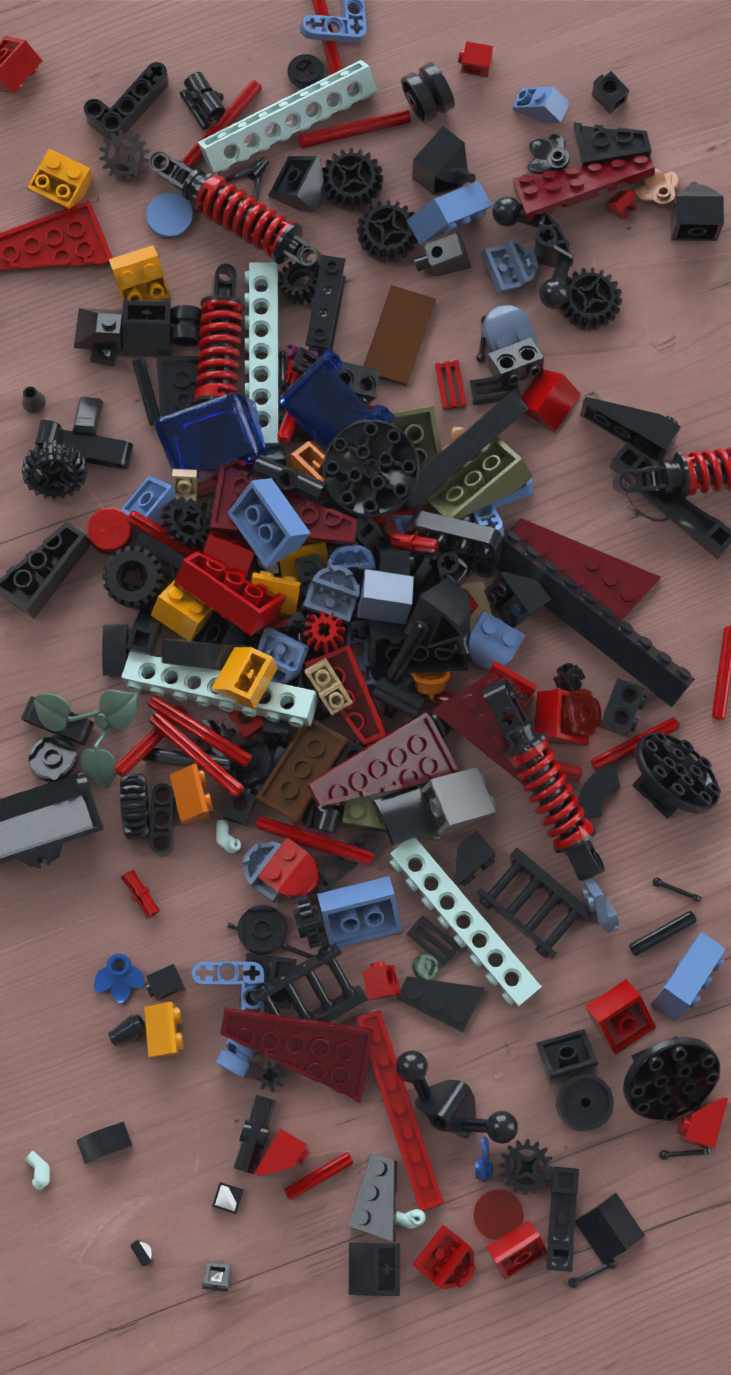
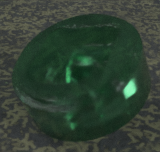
(425, 966)

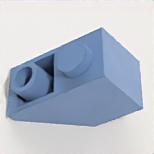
(542, 104)

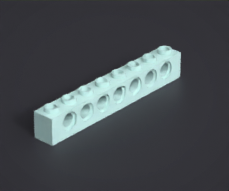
(276, 114)
(263, 275)
(141, 665)
(413, 850)

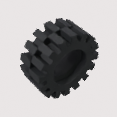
(300, 293)

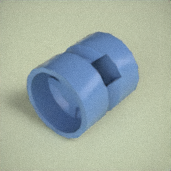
(236, 1057)

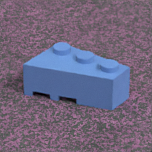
(449, 212)
(689, 977)

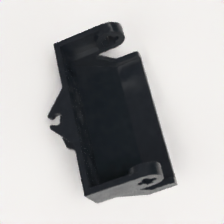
(45, 817)

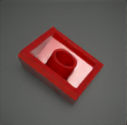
(550, 398)
(517, 1250)

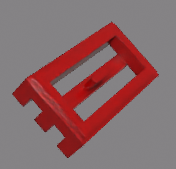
(447, 365)

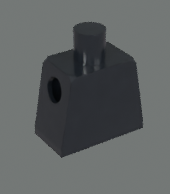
(444, 256)

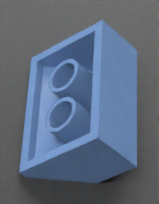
(268, 521)
(360, 912)

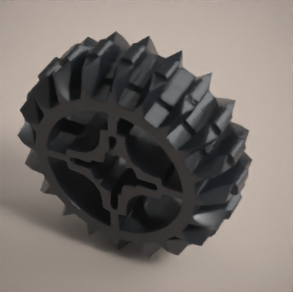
(364, 190)
(371, 223)
(598, 302)
(53, 463)
(134, 806)

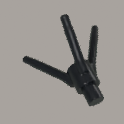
(254, 172)
(297, 624)

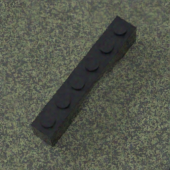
(699, 525)

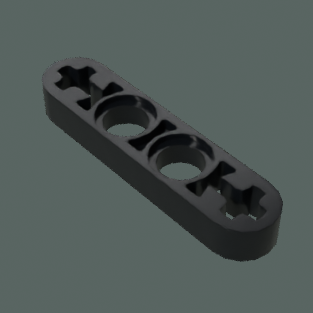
(342, 866)

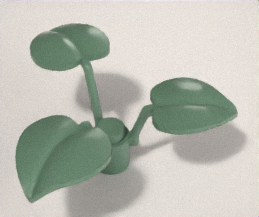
(116, 710)

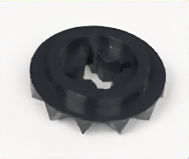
(299, 64)

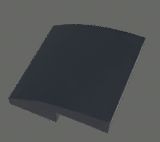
(405, 814)
(273, 967)

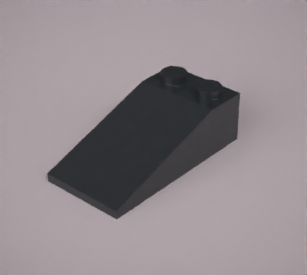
(643, 429)

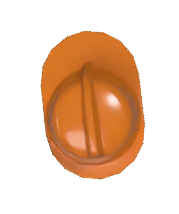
(430, 683)

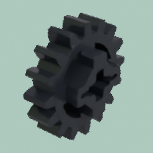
(130, 165)
(185, 522)
(308, 921)
(518, 1158)

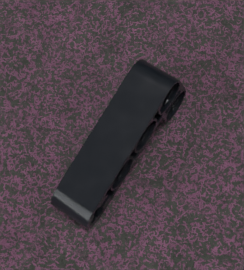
(130, 99)
(94, 448)
(460, 536)

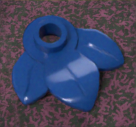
(119, 982)
(483, 1167)

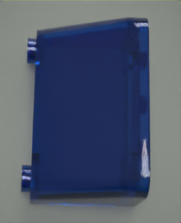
(326, 403)
(212, 434)

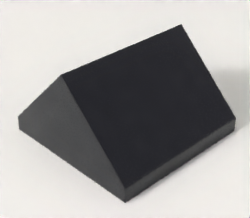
(566, 1054)
(609, 1228)

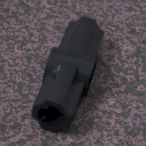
(303, 484)
(254, 1134)

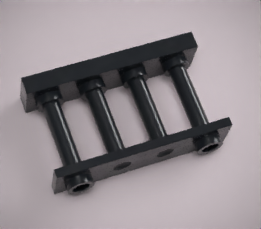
(326, 305)
(538, 879)
(329, 1008)

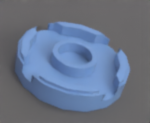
(169, 215)

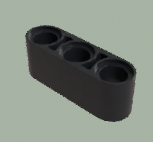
(75, 731)
(158, 808)

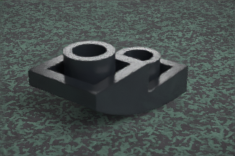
(114, 649)

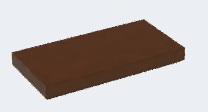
(399, 334)
(306, 758)

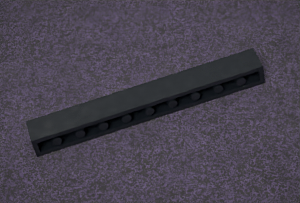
(597, 622)

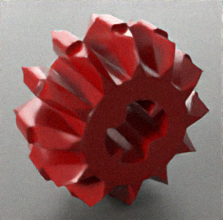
(333, 634)

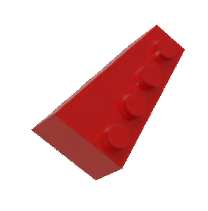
(229, 594)
(363, 712)

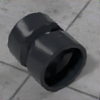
(185, 328)

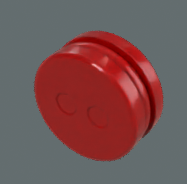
(109, 530)

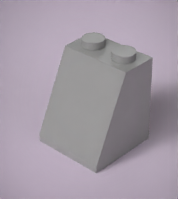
(458, 800)

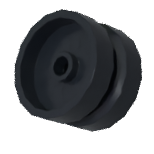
(427, 92)
(569, 1102)

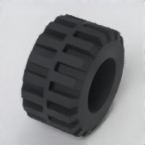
(115, 572)

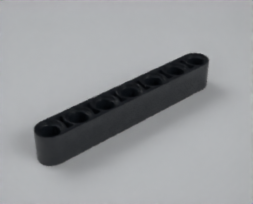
(467, 446)

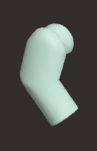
(224, 839)
(41, 1170)
(410, 1219)

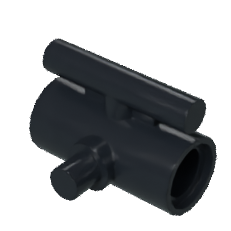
(202, 100)
(398, 696)
(326, 816)

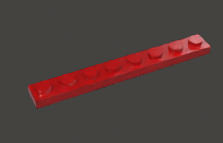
(401, 1114)

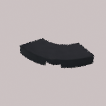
(596, 789)

